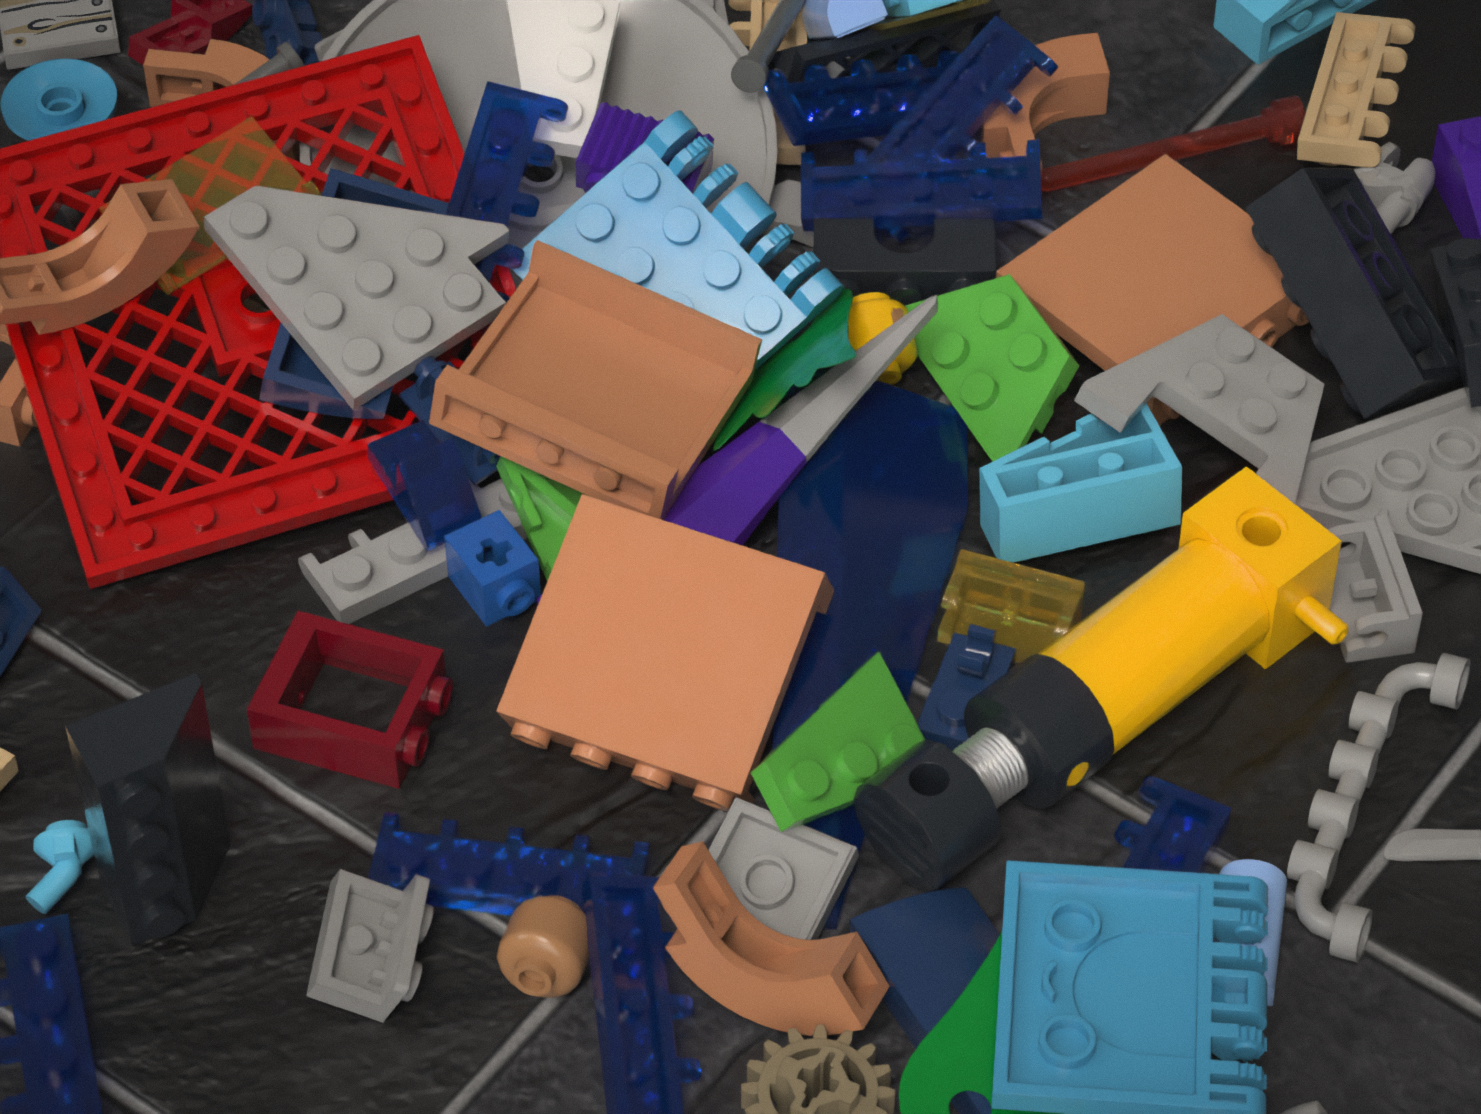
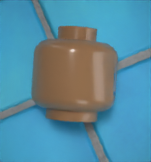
(545, 945)

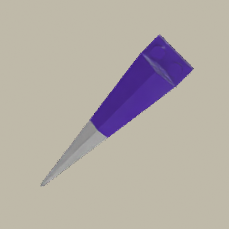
(748, 475)

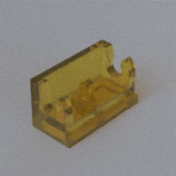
(1017, 601)

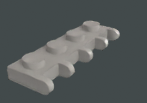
(391, 564)

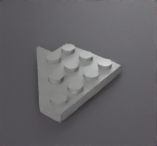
(361, 281)
(1414, 468)

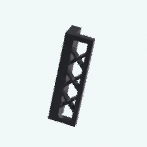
(885, 47)

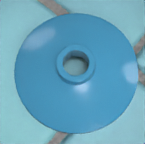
(57, 98)

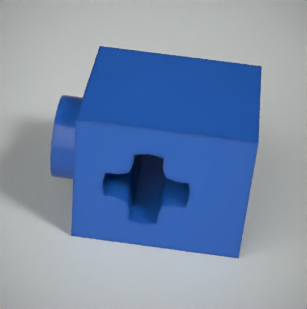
(495, 580)

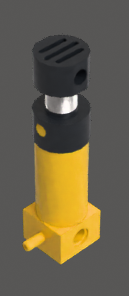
(1245, 581)

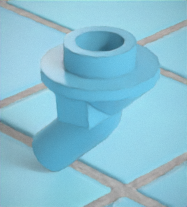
(66, 848)

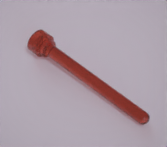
(1276, 123)

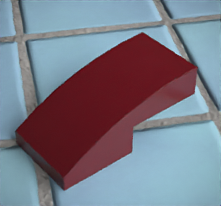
(191, 27)

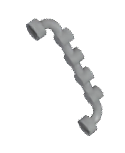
(1337, 812)

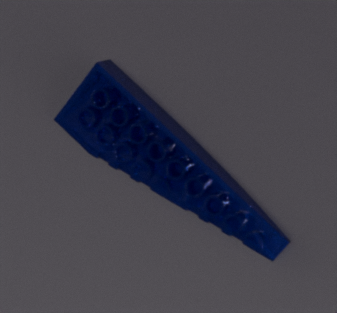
(883, 524)

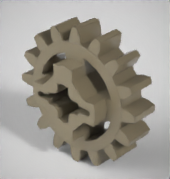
(809, 1068)

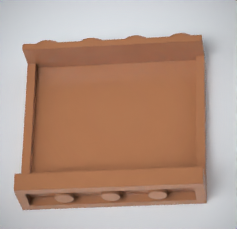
(1152, 266)
(598, 383)
(662, 651)

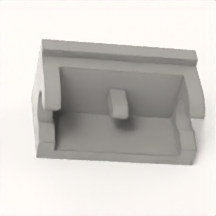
(1374, 592)

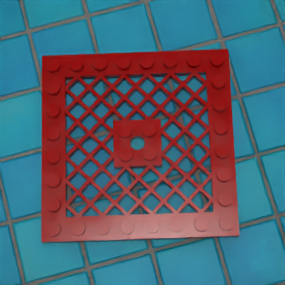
(290, 489)

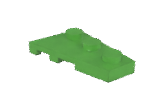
(838, 748)

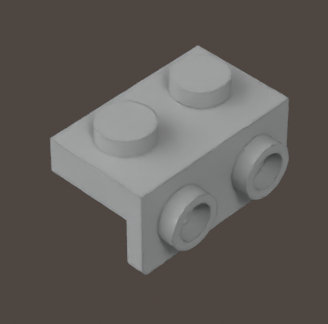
(370, 944)

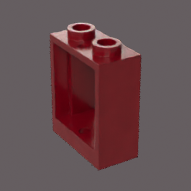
(336, 745)

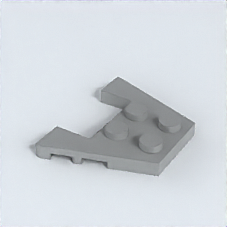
(1227, 388)

